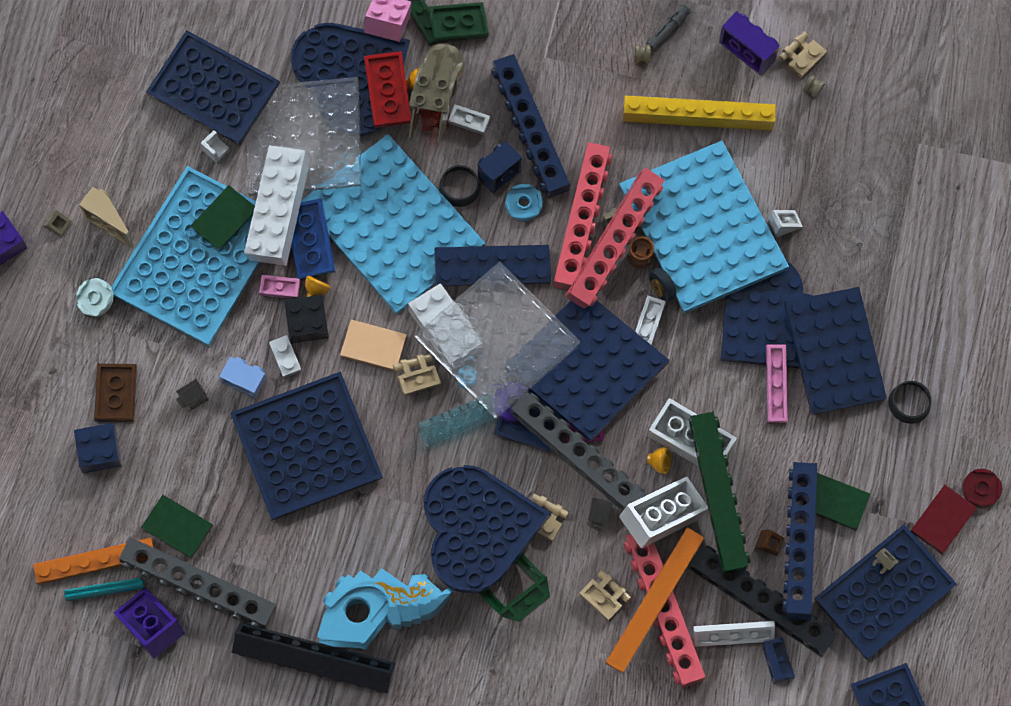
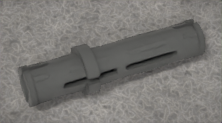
(673, 22)

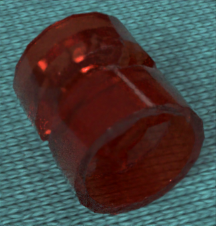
(430, 120)

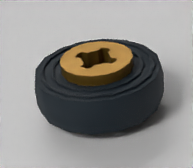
(662, 284)

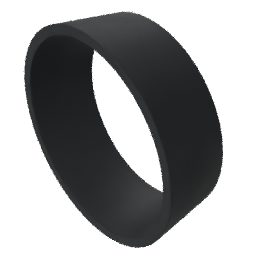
(463, 201)
(903, 417)

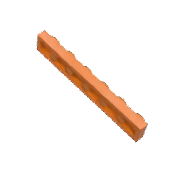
(82, 563)

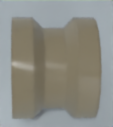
(642, 54)
(813, 86)

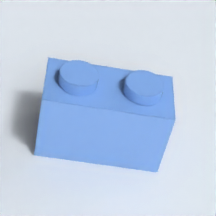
(243, 377)

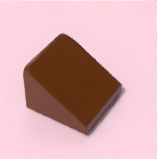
(769, 542)

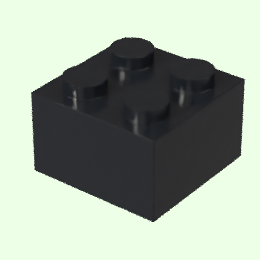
(306, 319)

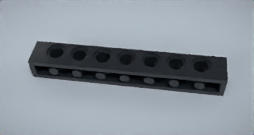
(765, 610)

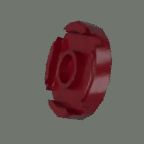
(982, 488)

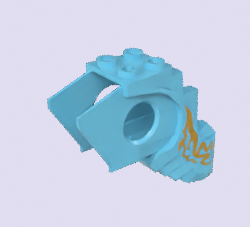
(387, 601)

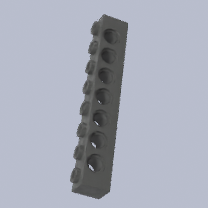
(566, 451)
(135, 548)

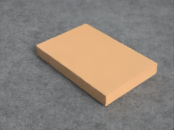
(373, 345)

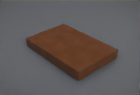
(115, 392)

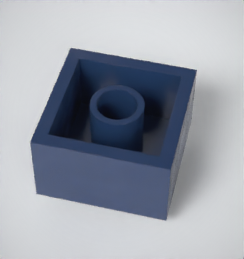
(499, 167)
(97, 448)

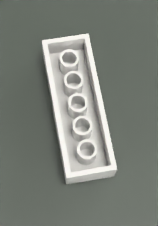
(277, 205)

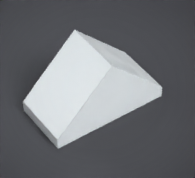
(784, 222)

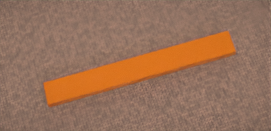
(654, 600)

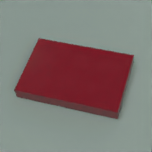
(943, 519)

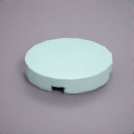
(94, 297)

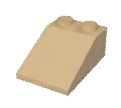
(100, 211)

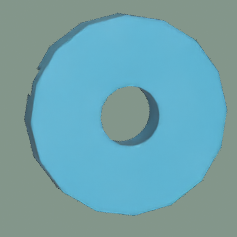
(519, 212)

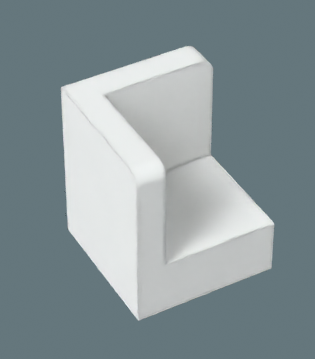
(214, 147)

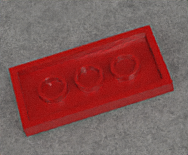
(387, 89)

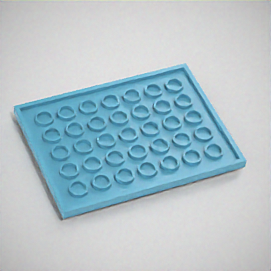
(393, 224)
(702, 228)
(179, 273)

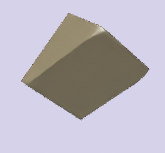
(57, 223)

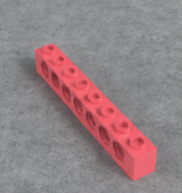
(594, 154)
(652, 184)
(681, 676)

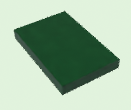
(458, 22)
(223, 218)
(839, 502)
(177, 526)

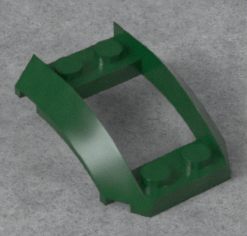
(528, 600)

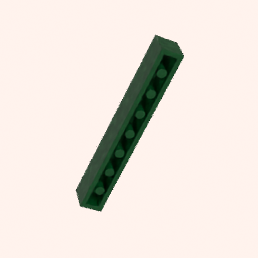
(718, 492)

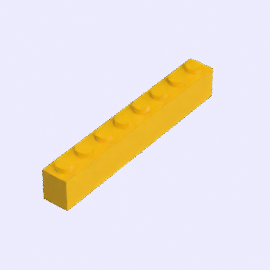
(699, 113)

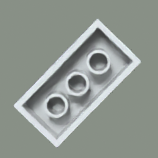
(429, 305)
(673, 431)
(663, 512)

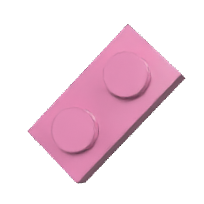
(279, 287)

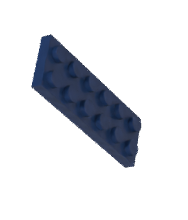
(468, 264)

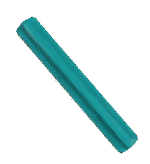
(104, 589)

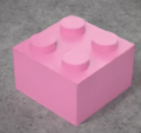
(387, 18)

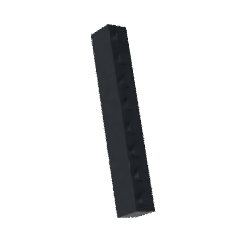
(313, 657)

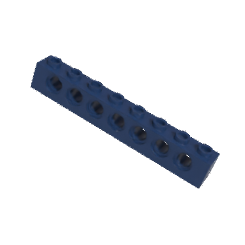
(509, 67)
(801, 608)

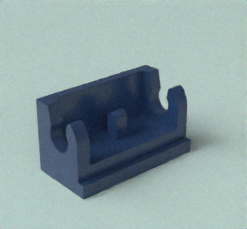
(777, 660)

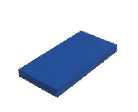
(312, 242)

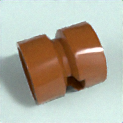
(640, 252)

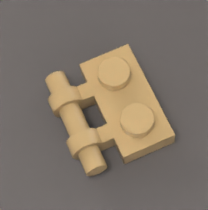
(806, 59)
(417, 380)
(552, 526)
(601, 599)

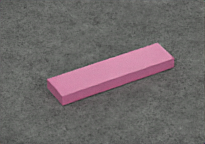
(776, 383)

